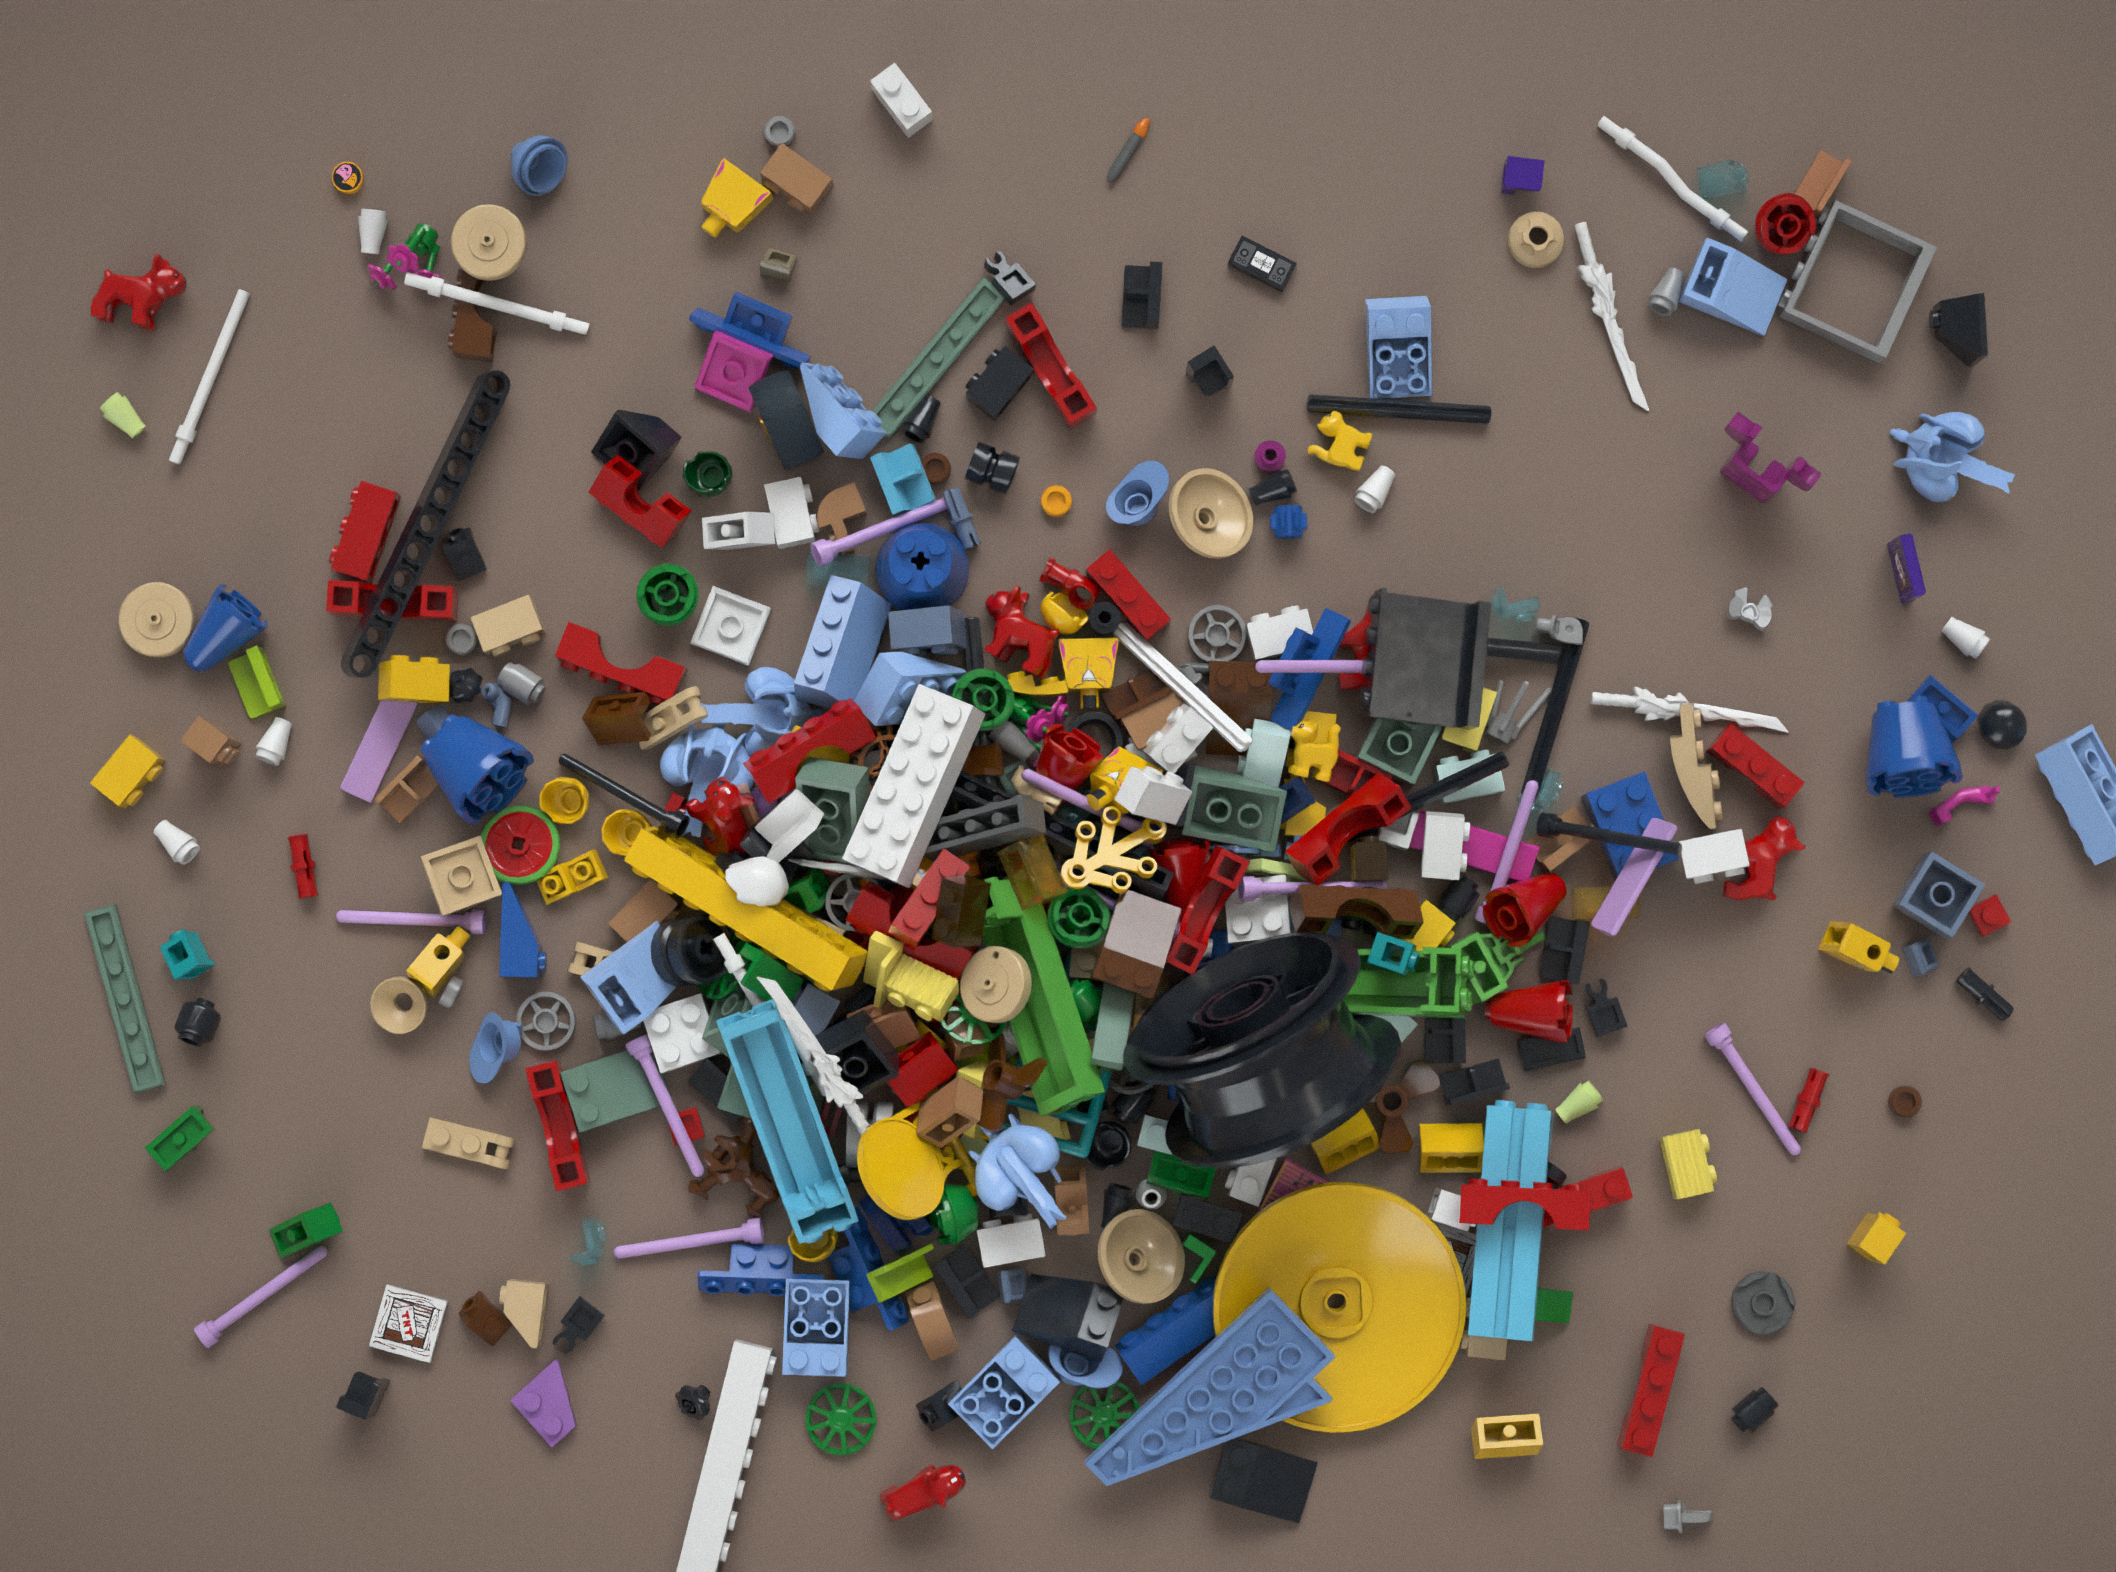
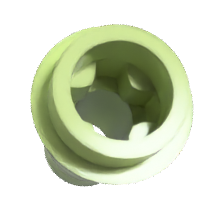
(122, 414)
(1579, 1102)

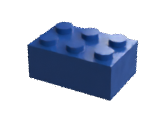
(1624, 808)

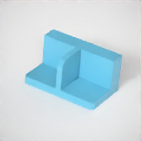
(903, 479)

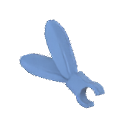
(1256, 852)

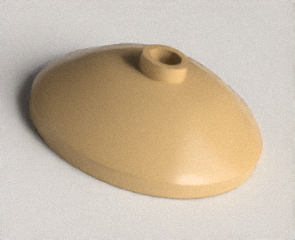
(1219, 504)
(1155, 1252)

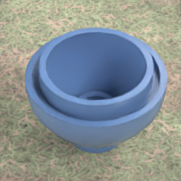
(538, 164)

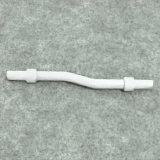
(1626, 139)
(437, 287)
(735, 964)

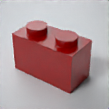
(922, 1069)

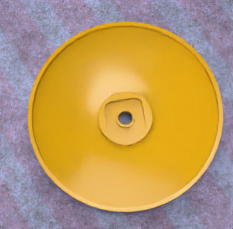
(1397, 1285)

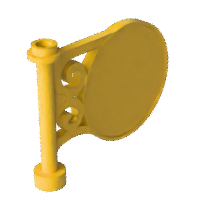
(906, 1171)

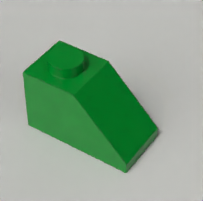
(306, 1230)
(1553, 1305)

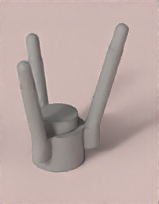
(1503, 726)

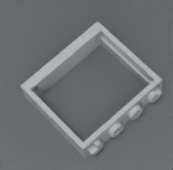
(1920, 249)

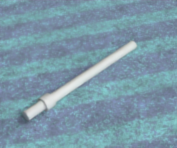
(186, 432)

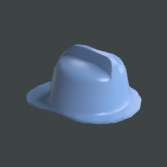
(1138, 494)
(493, 1046)
(1080, 1370)

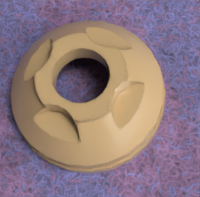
(1529, 253)
(389, 1014)

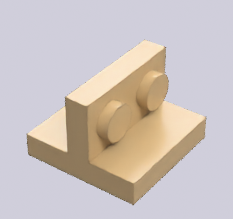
(461, 876)

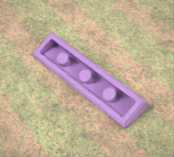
(378, 748)
(1631, 880)

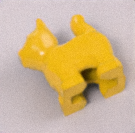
(1346, 440)
(1307, 753)

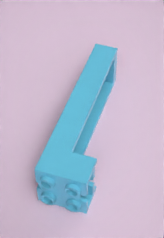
(787, 1122)
(1510, 1249)

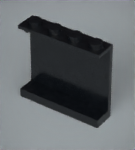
(1425, 660)

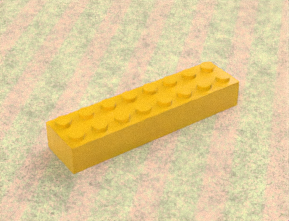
(779, 929)

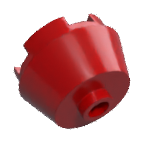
(1785, 223)

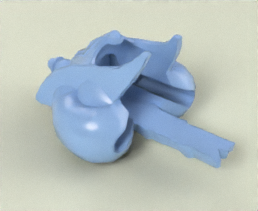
(1940, 452)
(773, 710)
(702, 758)
(1008, 1169)

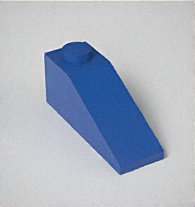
(519, 945)

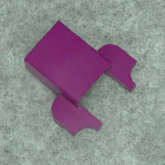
(1775, 475)

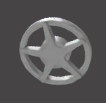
(1217, 633)
(847, 901)
(546, 1020)

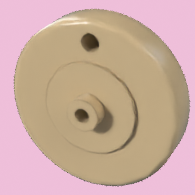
(489, 242)
(156, 619)
(995, 984)

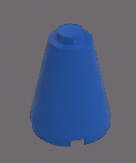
(222, 629)

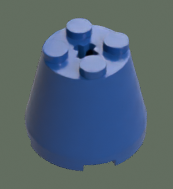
(934, 586)
(1909, 750)
(476, 767)

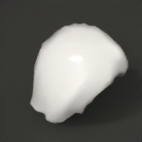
(758, 881)

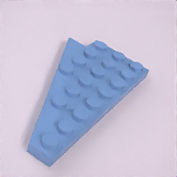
(1239, 1383)

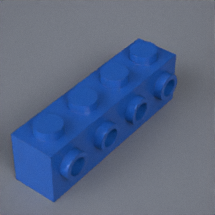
(1170, 1333)

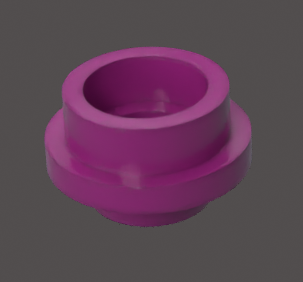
(1265, 464)

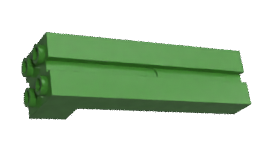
(1432, 990)
(1050, 1020)

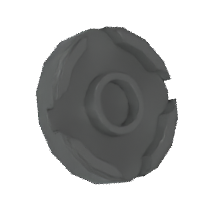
(1763, 1302)

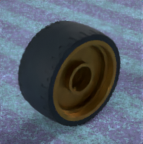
(785, 419)

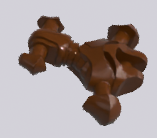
(733, 1162)

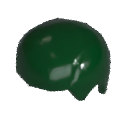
(707, 474)

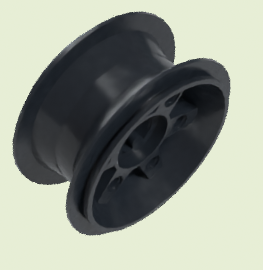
(1262, 1050)

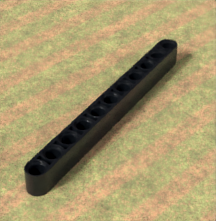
(413, 531)

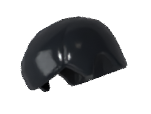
(2002, 724)
(1109, 1146)

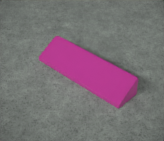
(1486, 850)

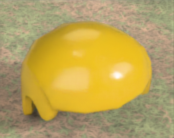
(1061, 614)
(564, 800)
(622, 829)
(816, 1250)

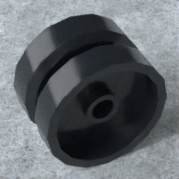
(686, 951)

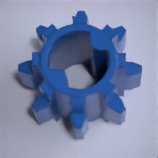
(1288, 522)

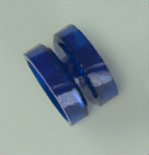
(893, 1229)

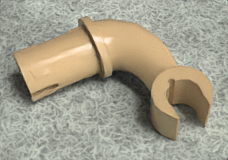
(1049, 800)

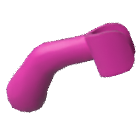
(1981, 795)

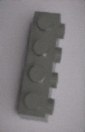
(987, 826)

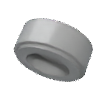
(779, 130)
(461, 639)
(451, 992)

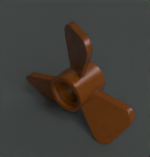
(1417, 1081)
(1004, 1082)

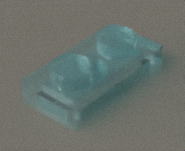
(843, 566)

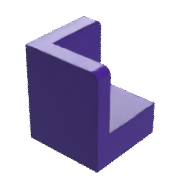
(1522, 174)

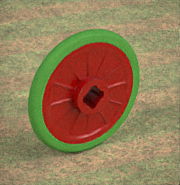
(539, 848)

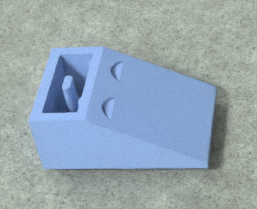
(1732, 287)
(1399, 347)
(839, 413)
(893, 683)
(628, 982)
(816, 1327)
(1005, 1391)

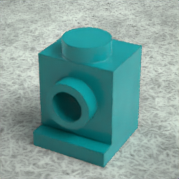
(1383, 949)
(186, 955)

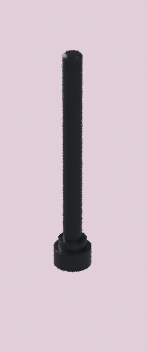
(673, 821)
(1550, 826)

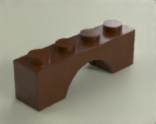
(472, 336)
(1391, 911)

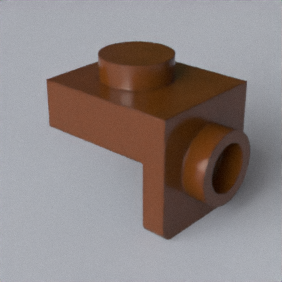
(484, 1318)

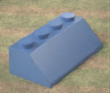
(841, 643)

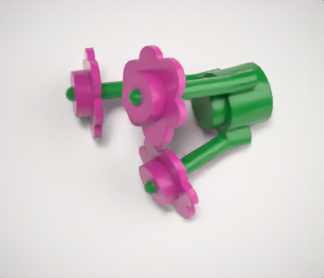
(405, 257)
(1037, 724)

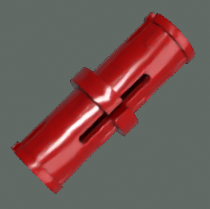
(303, 866)
(1808, 1100)

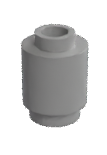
(521, 683)

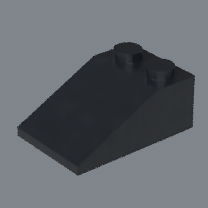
(1069, 1314)
(1262, 1479)

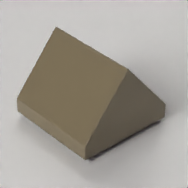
(778, 265)

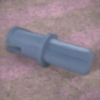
(961, 518)

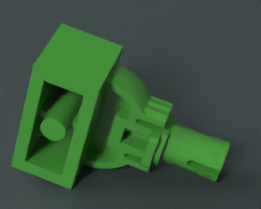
(1491, 962)

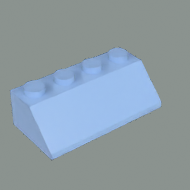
(2086, 788)

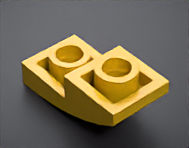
(1025, 685)
(572, 877)

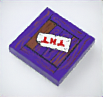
(1906, 568)

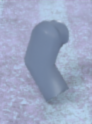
(500, 701)

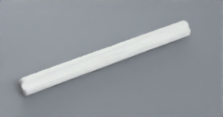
(1183, 687)

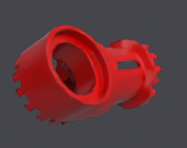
(1069, 581)

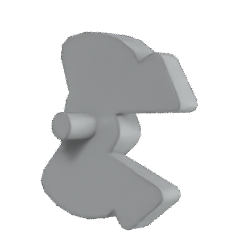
(1758, 616)

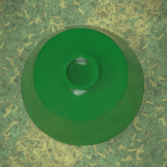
(667, 594)
(988, 693)
(1079, 918)
(955, 1215)

